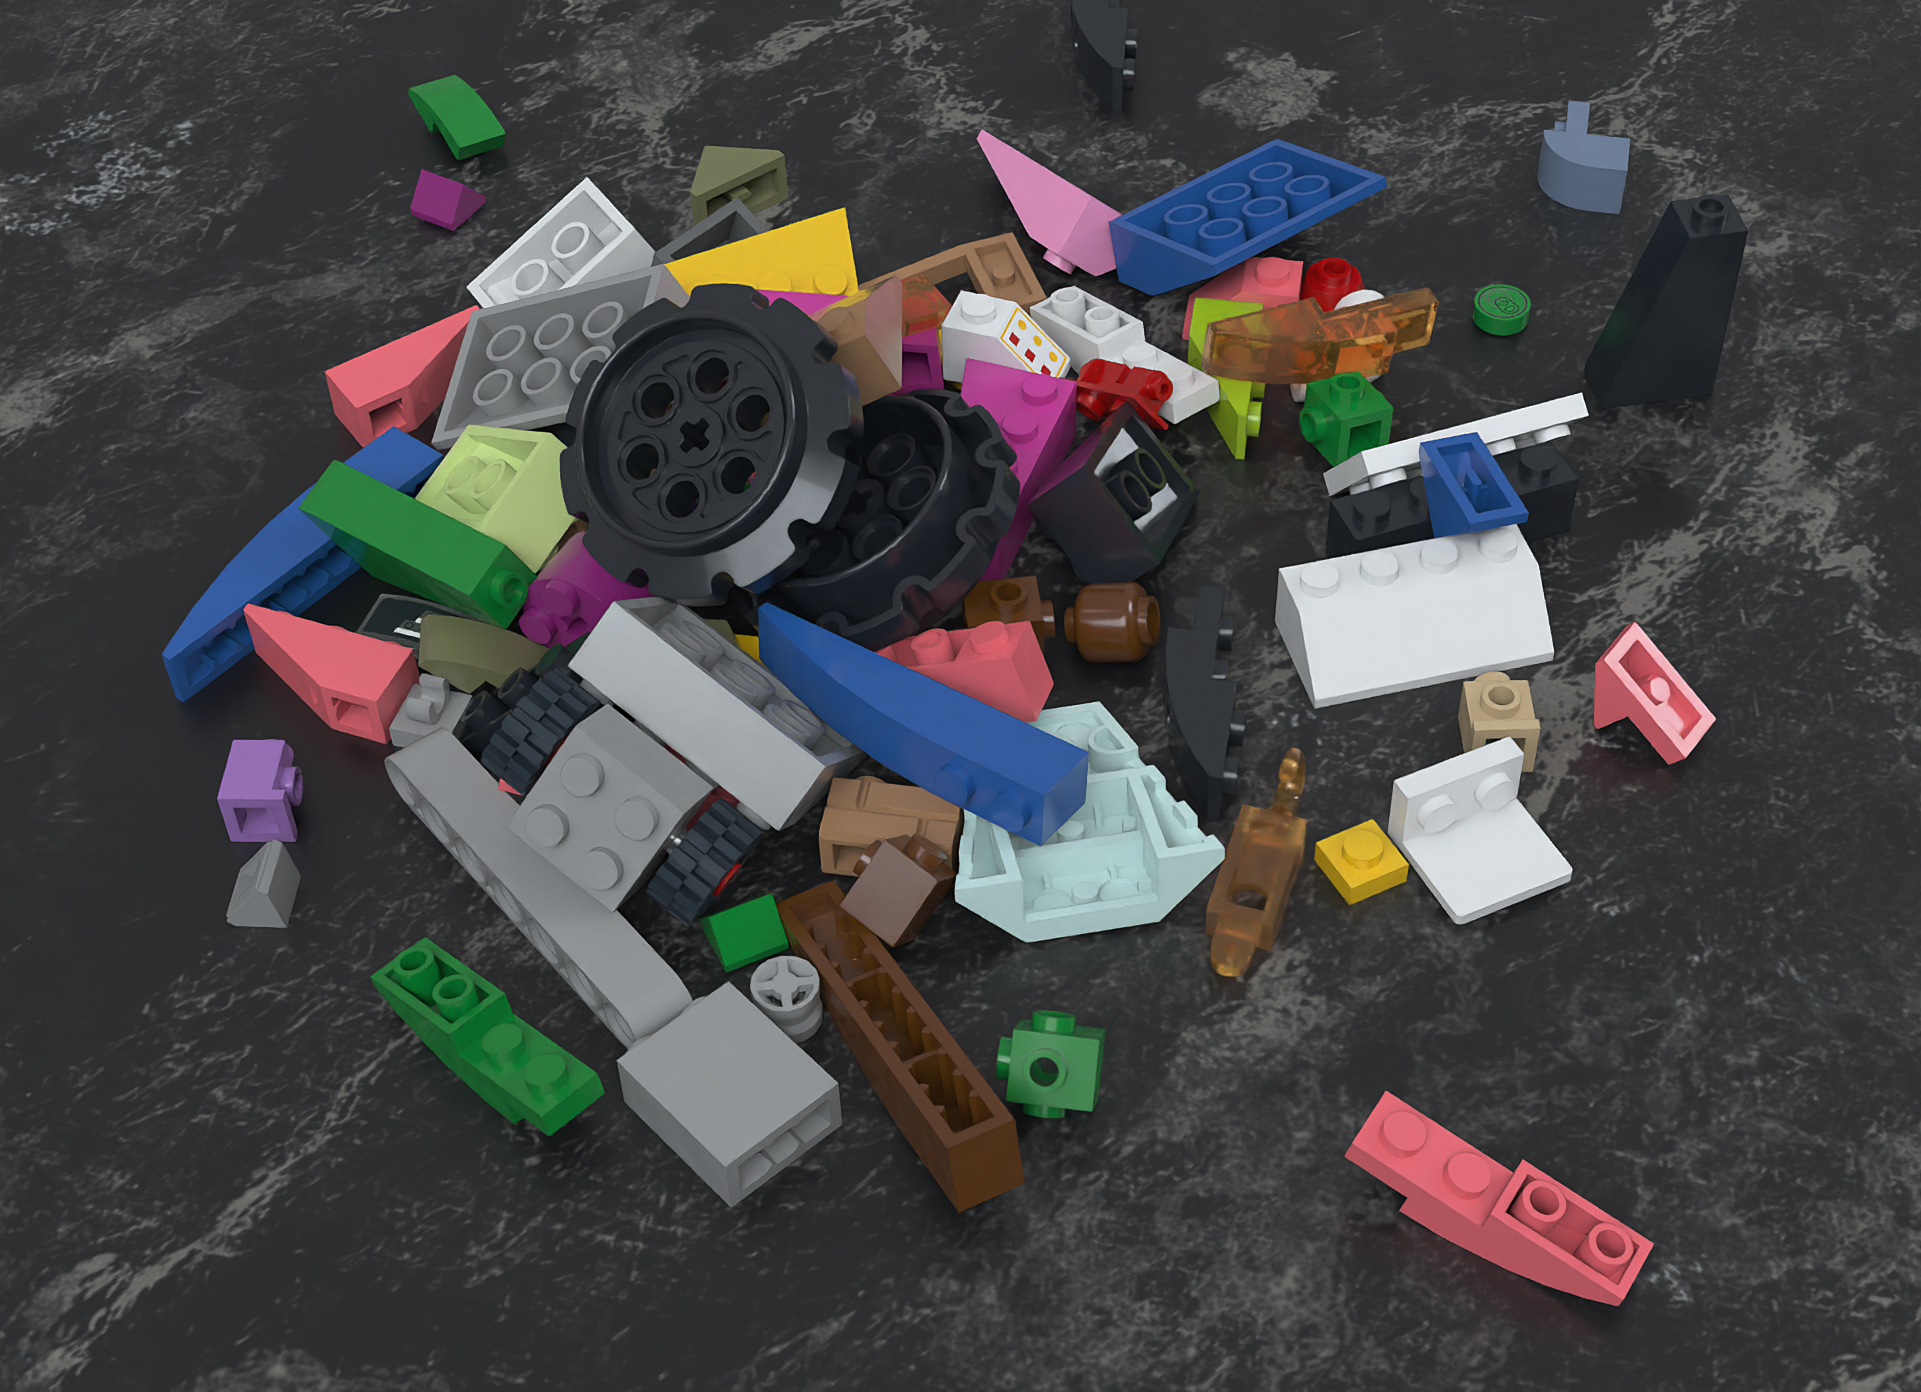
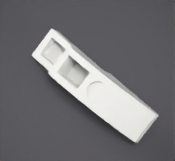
(1094, 329)

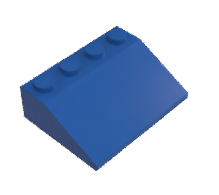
(1233, 215)

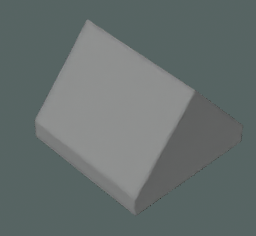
(265, 889)

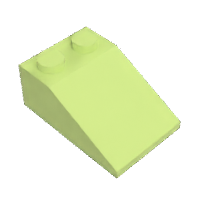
(504, 488)

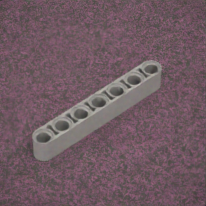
(575, 933)

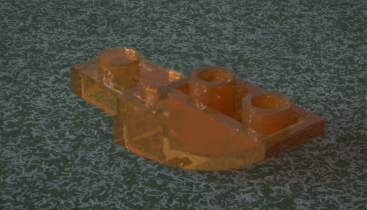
(1307, 345)

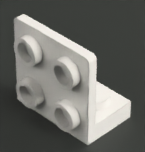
(1472, 833)

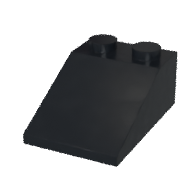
(1115, 501)

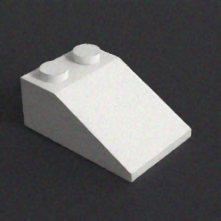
(567, 247)

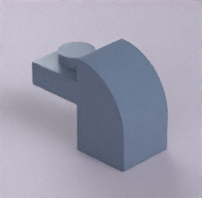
(1582, 167)

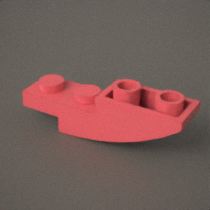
(1504, 1216)

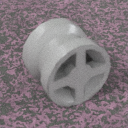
(789, 995)

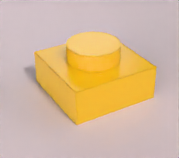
(1361, 862)

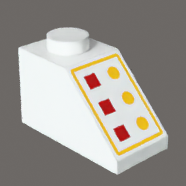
(997, 334)

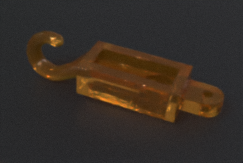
(1263, 859)

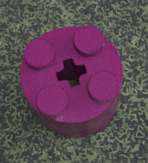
(571, 596)

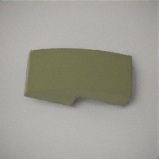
(473, 651)

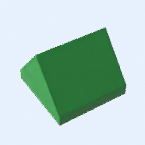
(745, 932)

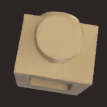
(1499, 709)

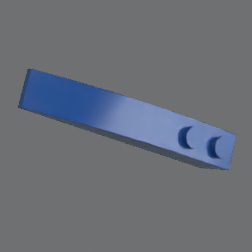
(283, 569)
(928, 729)

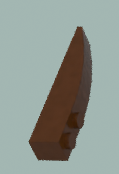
(906, 1052)

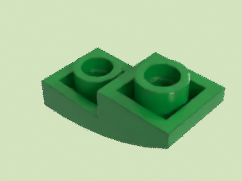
(459, 115)

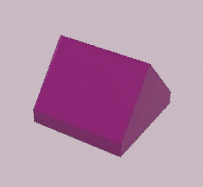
(444, 201)

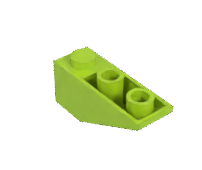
(1235, 412)

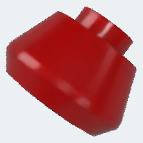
(1330, 282)

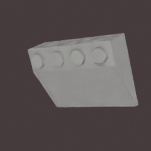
(531, 352)
(714, 708)

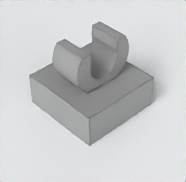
(427, 709)

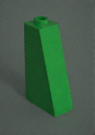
(418, 546)

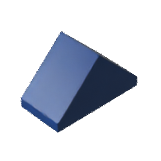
(1467, 487)

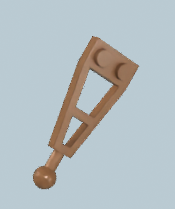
(993, 265)

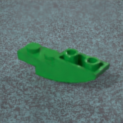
(482, 1040)

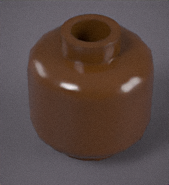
(1113, 622)

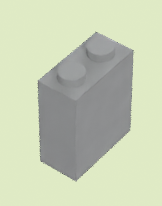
(729, 1092)

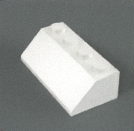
(1413, 615)

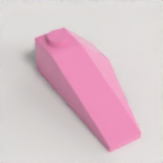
(1054, 210)

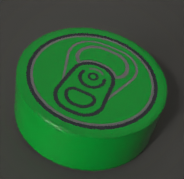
(1501, 309)

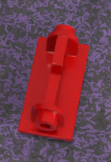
(1108, 384)

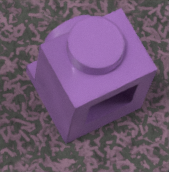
(260, 791)

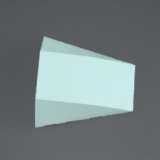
(1109, 866)

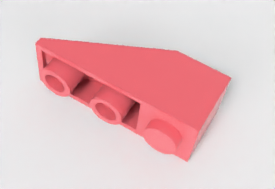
(398, 381)
(988, 663)
(339, 674)

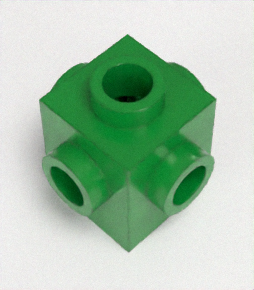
(1345, 416)
(1073, 1049)

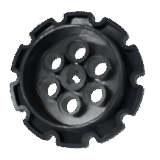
(711, 445)
(917, 525)

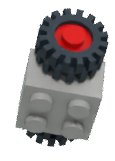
(614, 803)

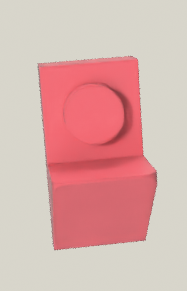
(1642, 684)

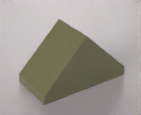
(734, 172)

